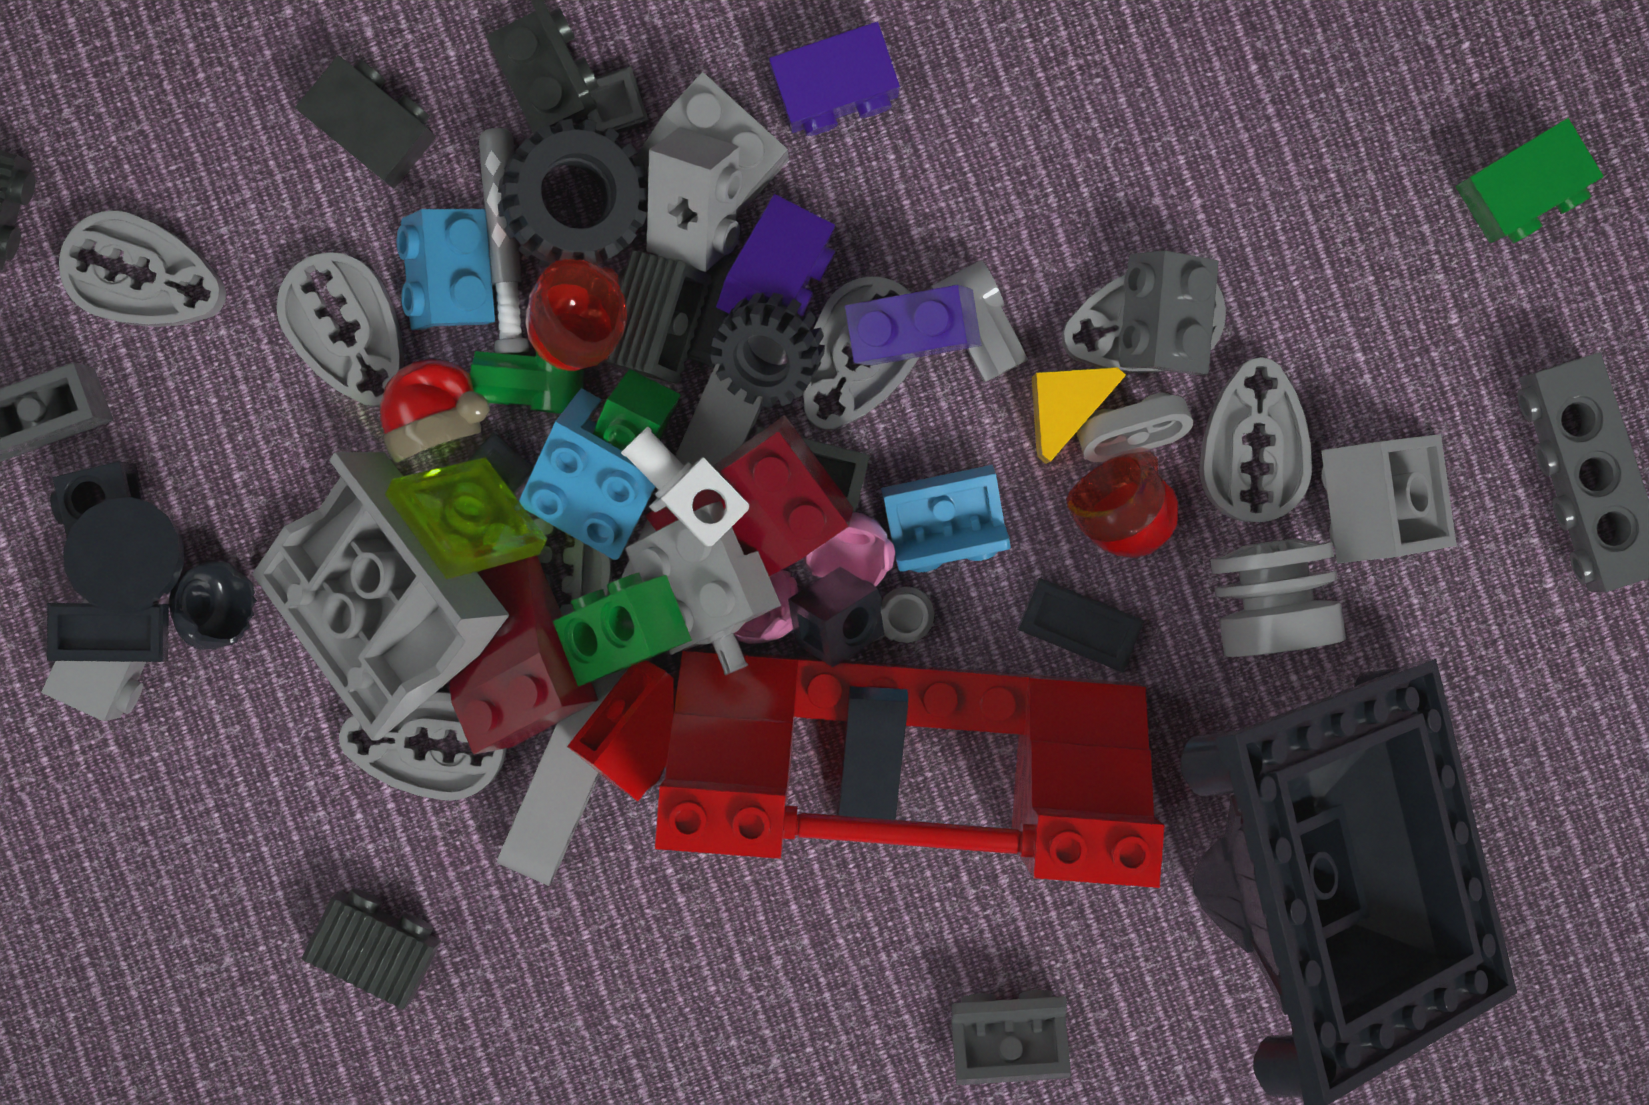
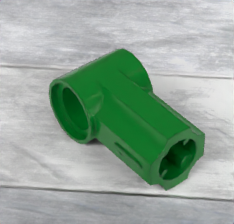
(524, 381)

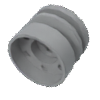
(1278, 599)

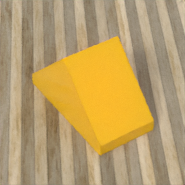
(1065, 403)

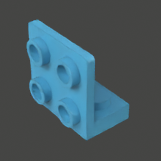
(586, 482)

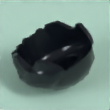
(212, 605)

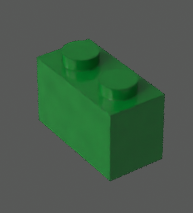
(1529, 182)

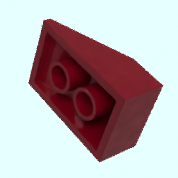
(788, 496)
(523, 673)

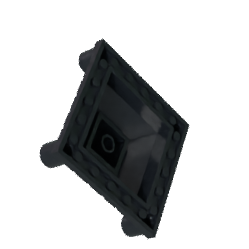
(1352, 879)

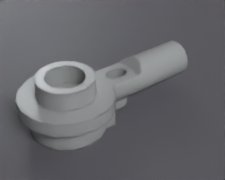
(906, 614)

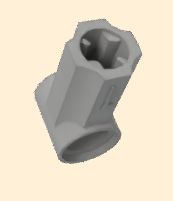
(999, 343)

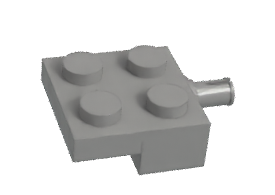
(712, 584)

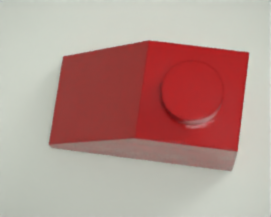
(630, 730)

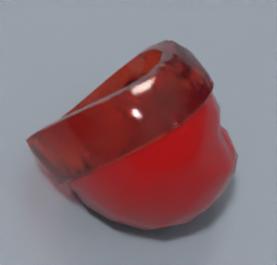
(576, 314)
(1125, 505)

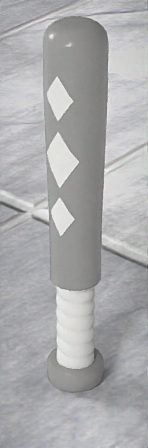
(496, 149)

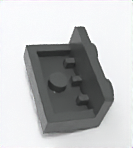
(1168, 312)
(1010, 1038)

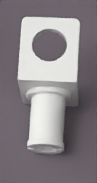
(680, 483)

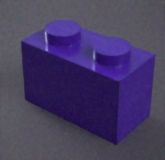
(835, 79)
(780, 256)
(913, 325)

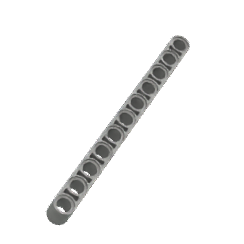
(562, 778)

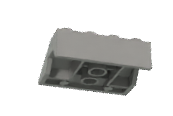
(374, 599)

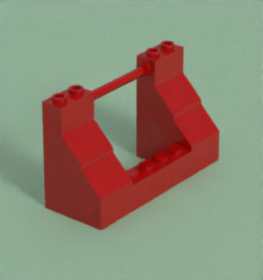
(1078, 778)

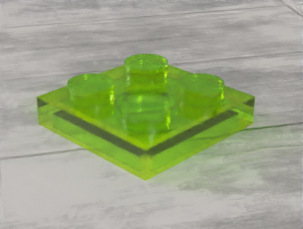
(465, 517)

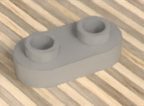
(1135, 428)

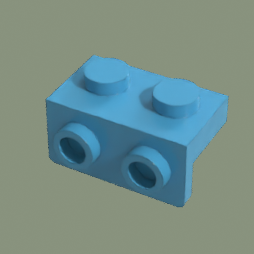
(446, 268)
(946, 519)

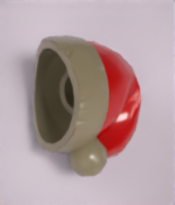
(429, 406)

